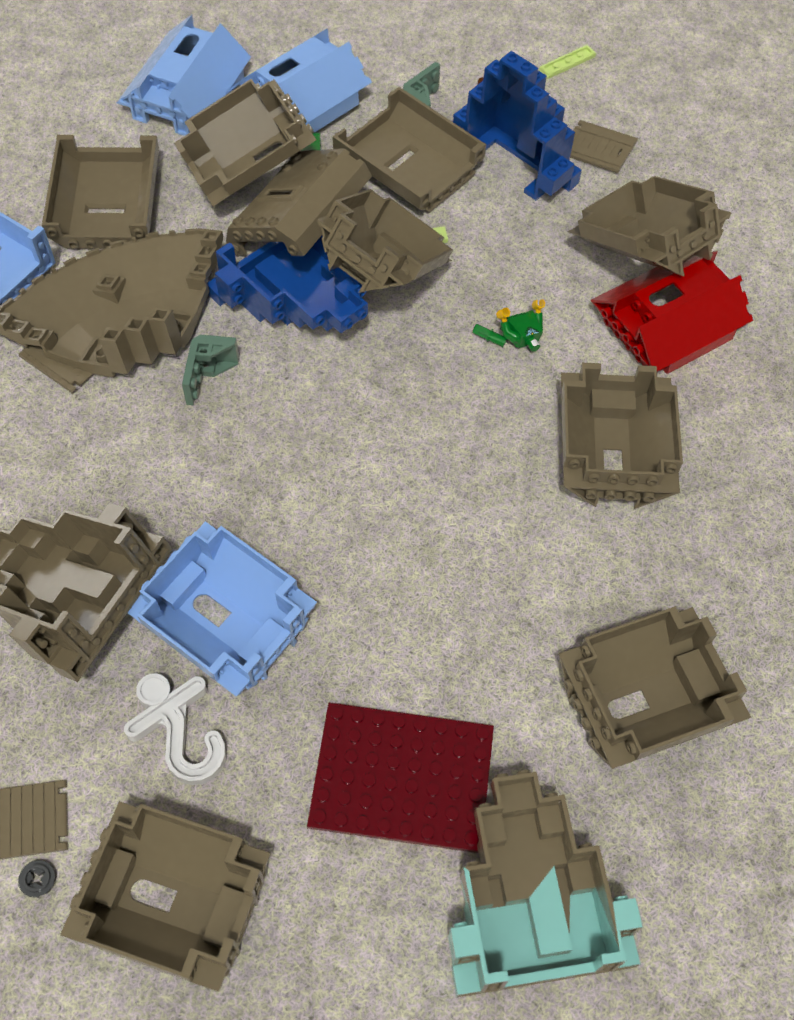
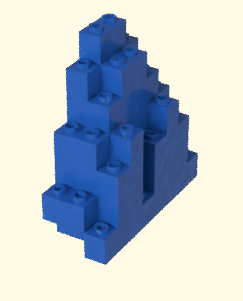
(524, 120)
(289, 287)

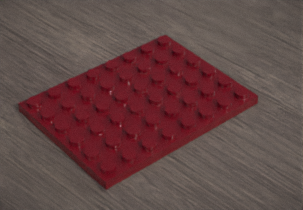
(401, 777)

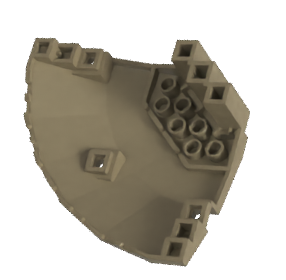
(117, 302)

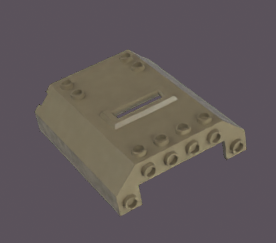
(441, 149)
(100, 180)
(297, 198)

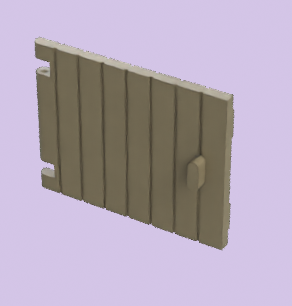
(601, 146)
(59, 372)
(33, 819)

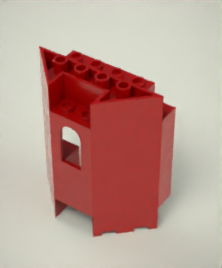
(682, 328)

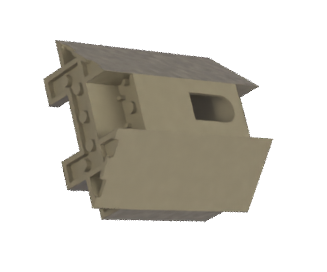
(238, 129)
(655, 223)
(380, 241)
(623, 415)
(675, 669)
(215, 894)

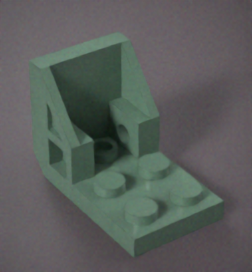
(424, 83)
(217, 352)

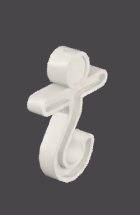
(169, 709)

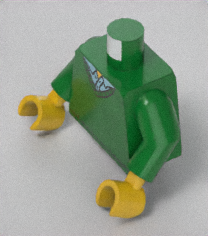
(523, 328)

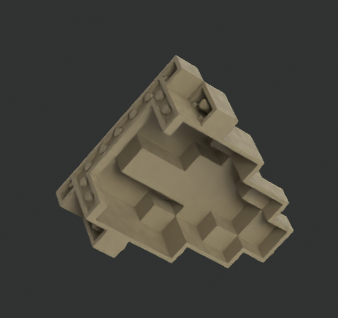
(74, 582)

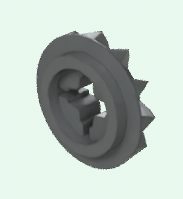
(26, 878)

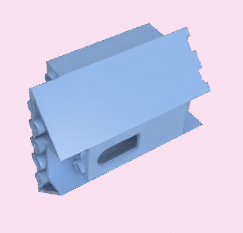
(321, 83)
(184, 85)
(262, 602)

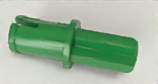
(489, 335)

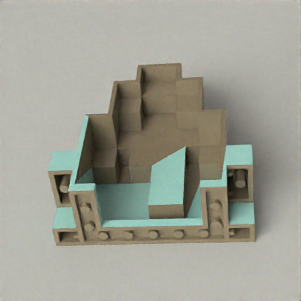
(536, 901)

